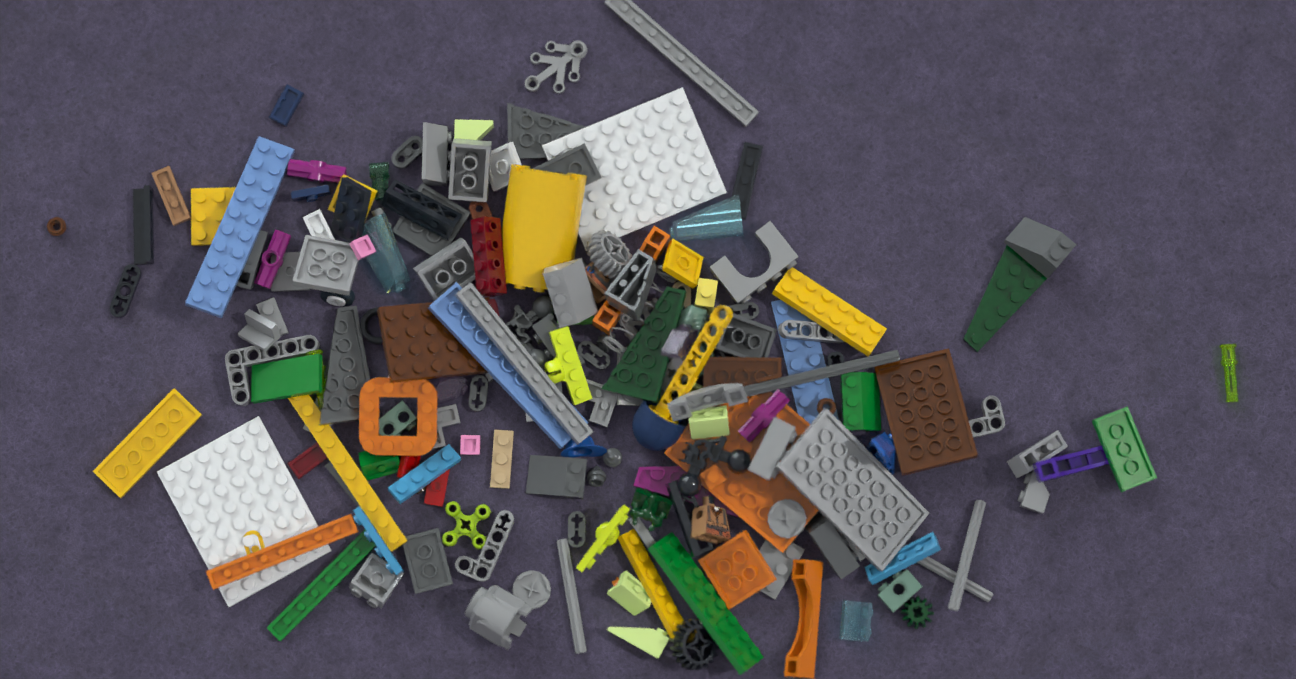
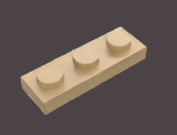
(501, 459)

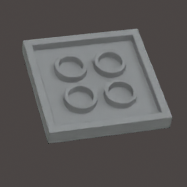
(326, 265)

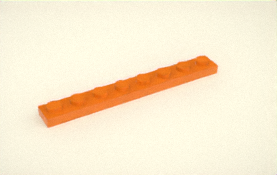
(282, 551)

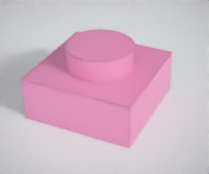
(362, 247)
(470, 445)

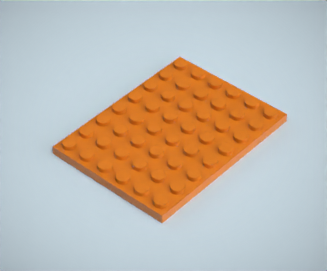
(746, 492)

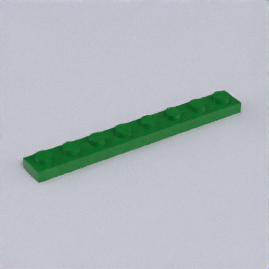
(321, 586)

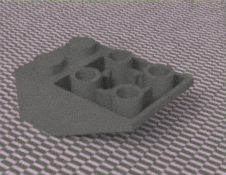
(253, 263)

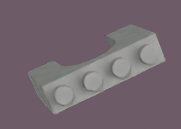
(741, 287)

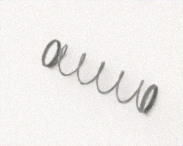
(672, 280)

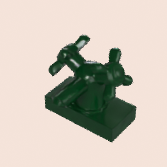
(650, 506)

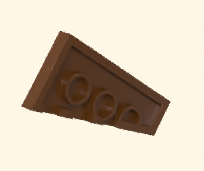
(740, 370)

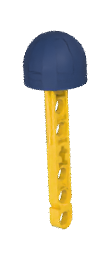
(652, 421)

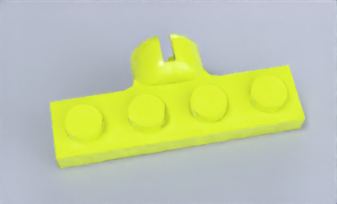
(567, 366)
(606, 535)

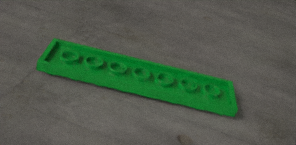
(706, 603)

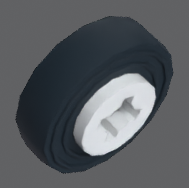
(338, 299)

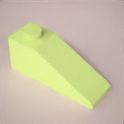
(646, 639)

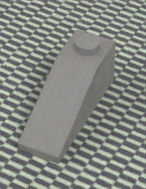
(1040, 451)

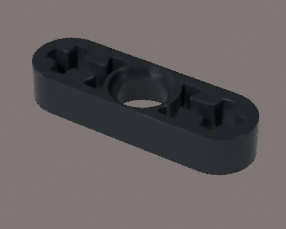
(135, 279)

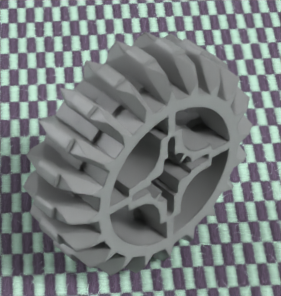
(608, 253)

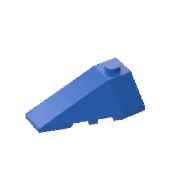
(884, 451)

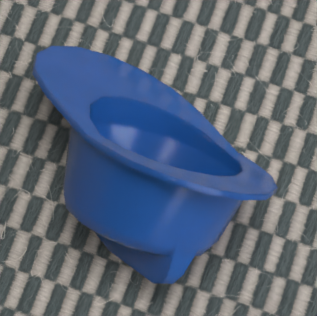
(585, 449)

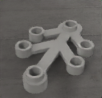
(558, 63)

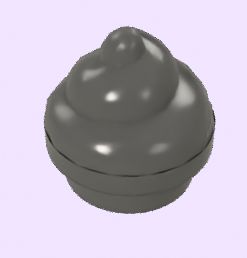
(600, 343)
(612, 457)
(596, 476)

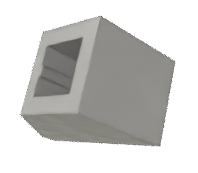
(1035, 494)

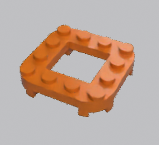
(398, 445)

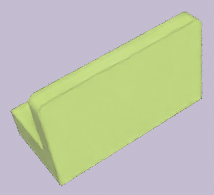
(709, 422)
(630, 594)

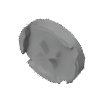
(787, 518)
(532, 588)

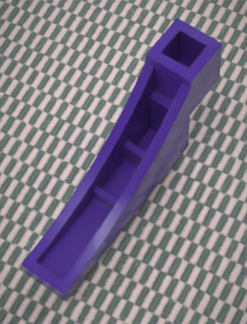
(1070, 464)

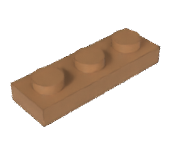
(171, 195)

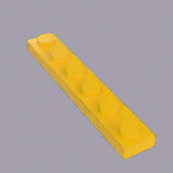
(651, 581)

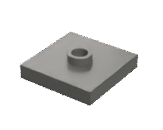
(286, 272)

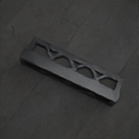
(418, 211)
(143, 226)
(684, 520)

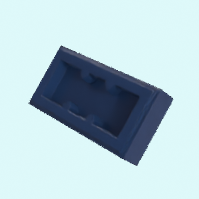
(286, 105)
(311, 194)

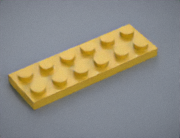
(829, 311)
(147, 443)

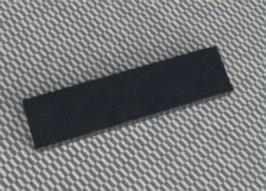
(746, 175)

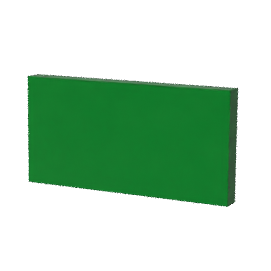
(286, 378)
(1124, 449)

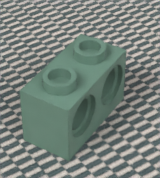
(392, 418)

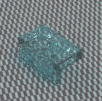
(856, 621)

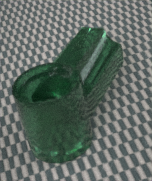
(379, 175)

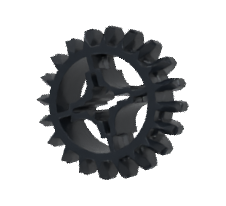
(700, 652)

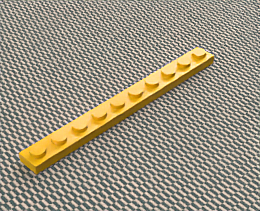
(349, 472)

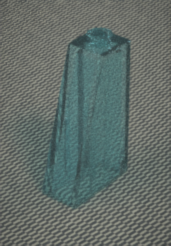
(712, 222)
(387, 259)

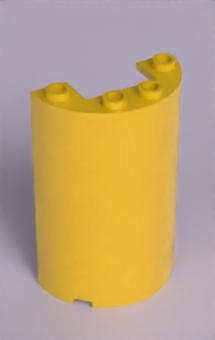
(539, 223)

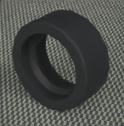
(364, 327)

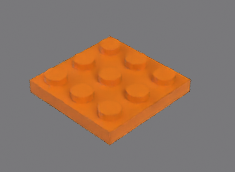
(737, 569)

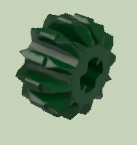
(923, 611)

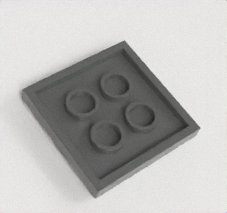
(423, 238)

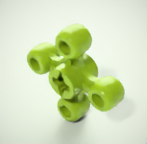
(474, 519)

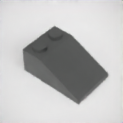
(1040, 245)
(744, 337)
(556, 476)

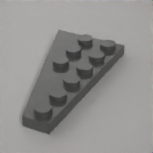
(532, 130)
(345, 371)

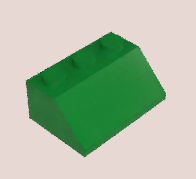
(860, 402)

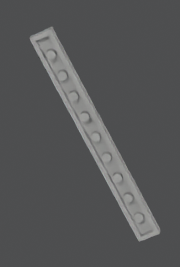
(684, 60)
(524, 363)

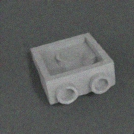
(374, 582)

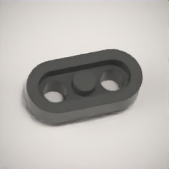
(406, 151)

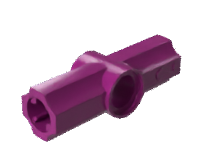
(315, 170)
(276, 247)
(763, 415)

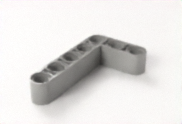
(244, 361)

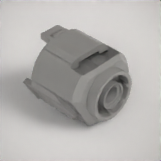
(496, 615)

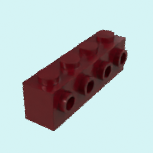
(488, 256)

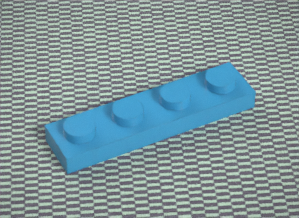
(424, 474)
(381, 549)
(905, 557)

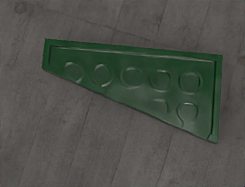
(1006, 292)
(642, 365)

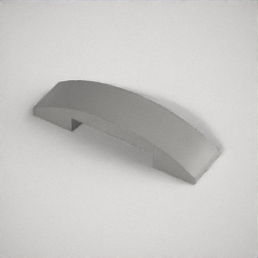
(706, 397)

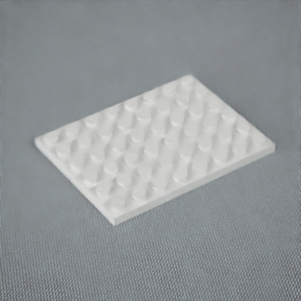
(648, 164)
(235, 489)

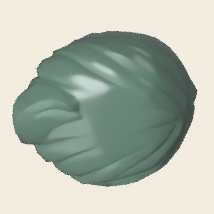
(694, 316)

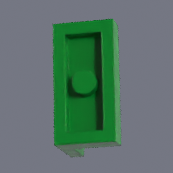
(378, 465)

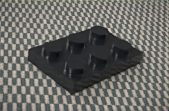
(350, 209)

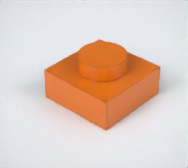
(713, 477)

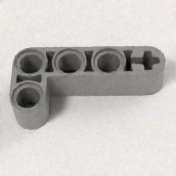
(985, 421)
(489, 545)

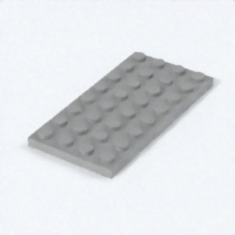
(852, 489)

